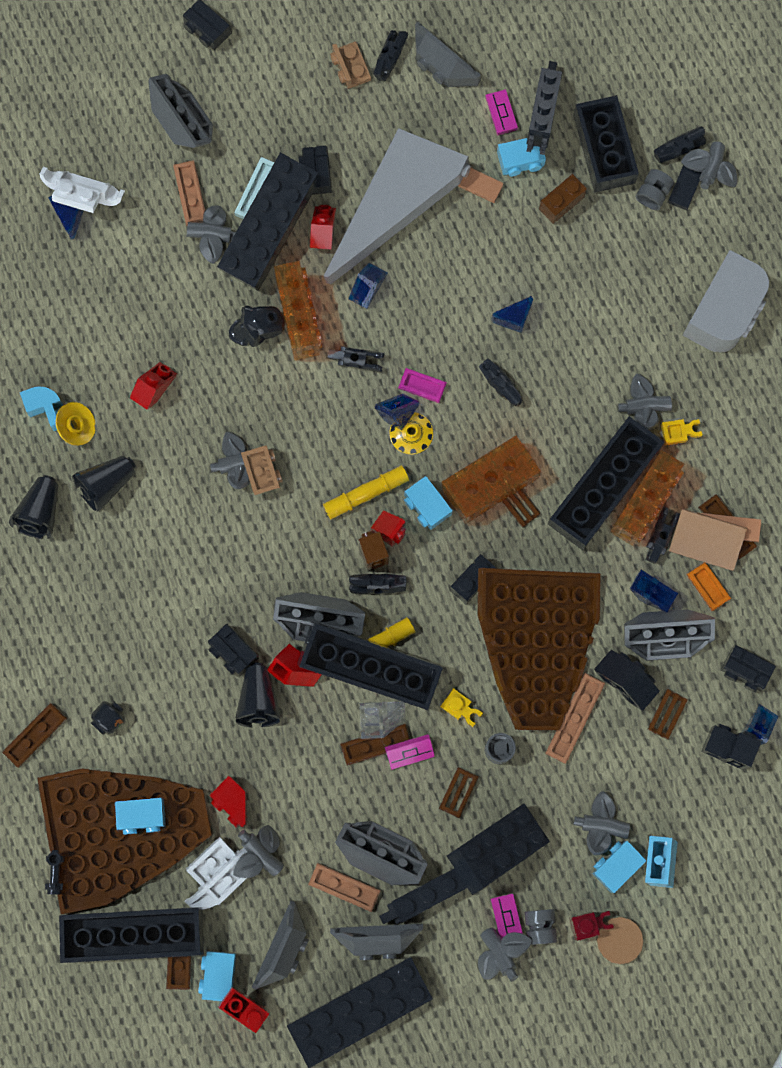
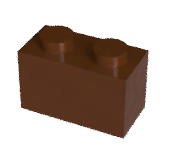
(562, 198)
(373, 550)

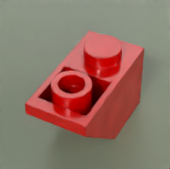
(322, 227)
(152, 385)
(390, 527)
(287, 671)
(231, 799)
(244, 1009)

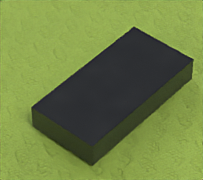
(684, 188)

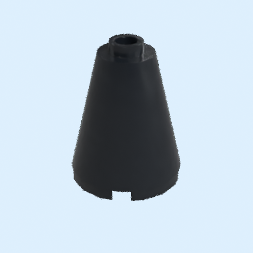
(104, 480)
(37, 509)
(257, 698)

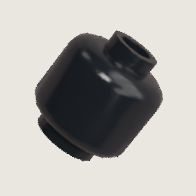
(107, 717)

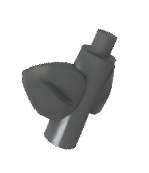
(711, 166)
(211, 233)
(645, 403)
(233, 462)
(602, 824)
(258, 853)
(501, 953)

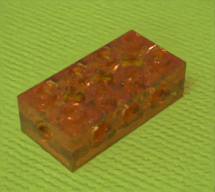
(296, 306)
(490, 465)
(669, 472)

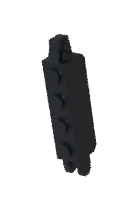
(544, 108)
(424, 897)

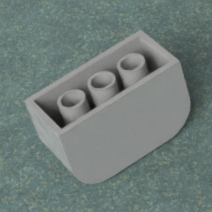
(729, 304)

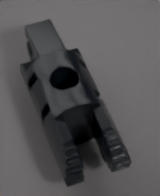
(390, 54)
(680, 145)
(345, 355)
(500, 382)
(656, 543)
(377, 583)

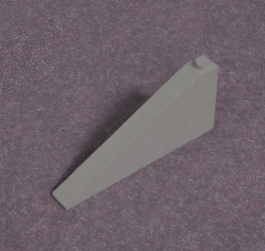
(405, 185)

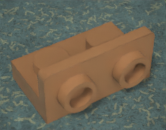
(351, 65)
(261, 470)

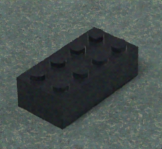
(605, 143)
(498, 849)

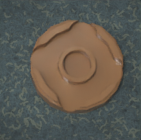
(620, 943)

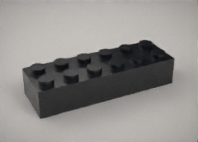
(269, 221)
(605, 483)
(369, 665)
(131, 935)
(359, 1012)

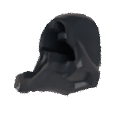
(257, 325)

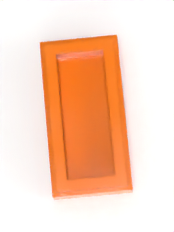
(708, 586)

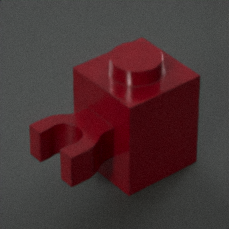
(588, 925)

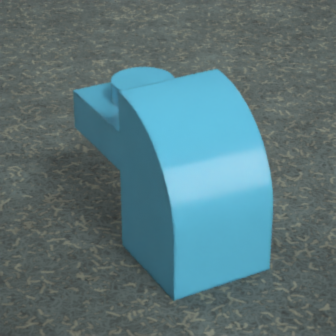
(41, 400)

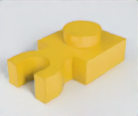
(677, 431)
(457, 706)

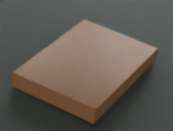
(707, 539)

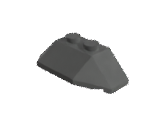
(442, 61)
(179, 112)
(298, 610)
(669, 634)
(381, 853)
(377, 940)
(283, 949)

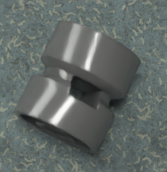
(654, 189)
(500, 748)
(540, 926)

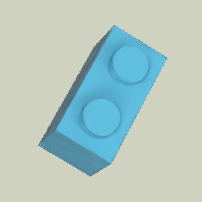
(515, 159)
(427, 503)
(140, 815)
(661, 861)
(618, 866)
(218, 975)

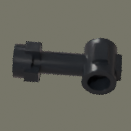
(54, 859)

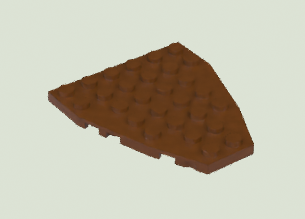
(537, 638)
(98, 857)

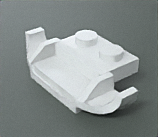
(79, 190)
(214, 874)

